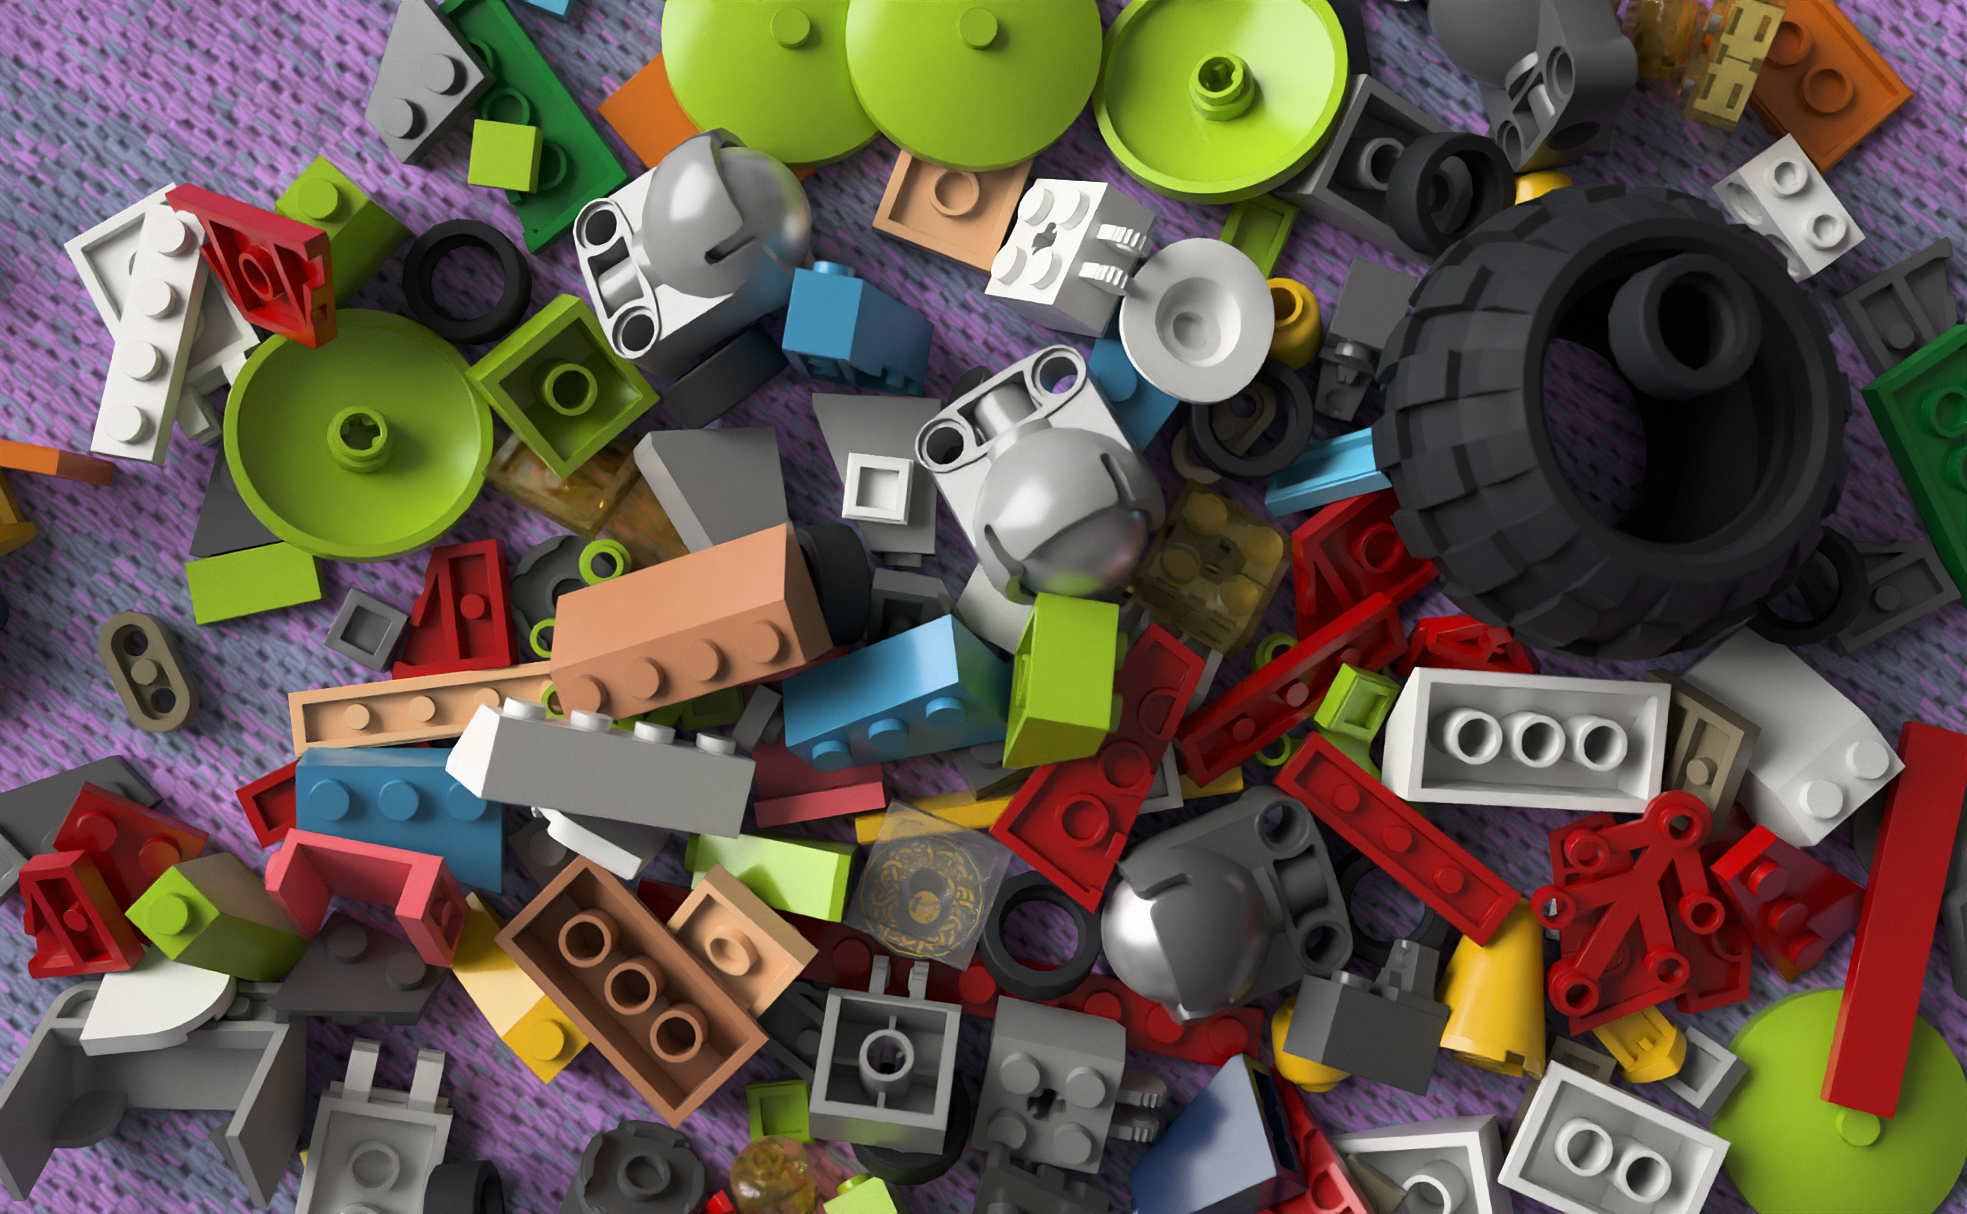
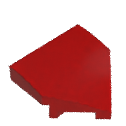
(1465, 645)

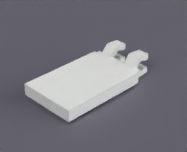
(221, 336)
(375, 1143)

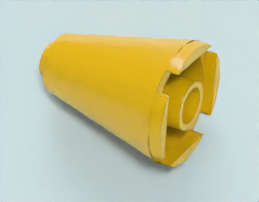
(1498, 999)

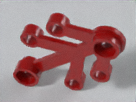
(1631, 895)

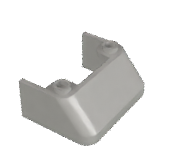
(228, 1064)

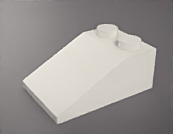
(1814, 747)
(1609, 1151)
(1441, 1162)

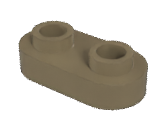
(1231, 431)
(146, 676)

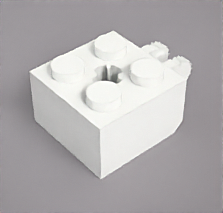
(1071, 255)

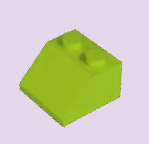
(562, 385)
(1064, 681)

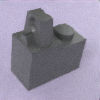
(1361, 321)
(1376, 1028)

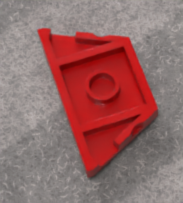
(268, 263)
(1349, 556)

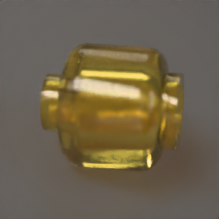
(1665, 34)
(774, 1178)

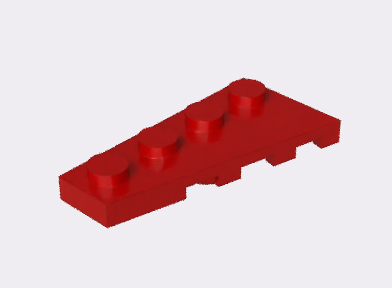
(1079, 811)

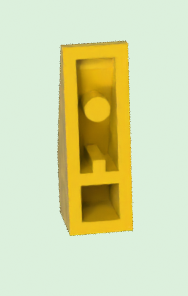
(510, 999)

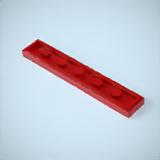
(1897, 921)

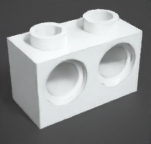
(1790, 207)

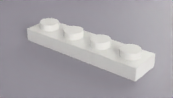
(153, 338)

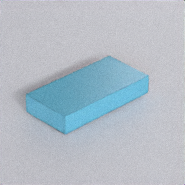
(1326, 474)

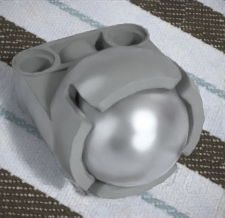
(693, 250)
(1044, 480)

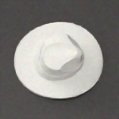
(1198, 321)

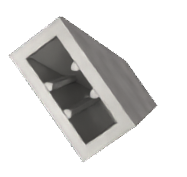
(887, 429)
(715, 481)

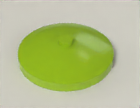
(768, 76)
(973, 77)
(1220, 93)
(358, 441)
(1824, 1157)

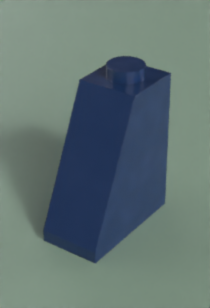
(1224, 1150)

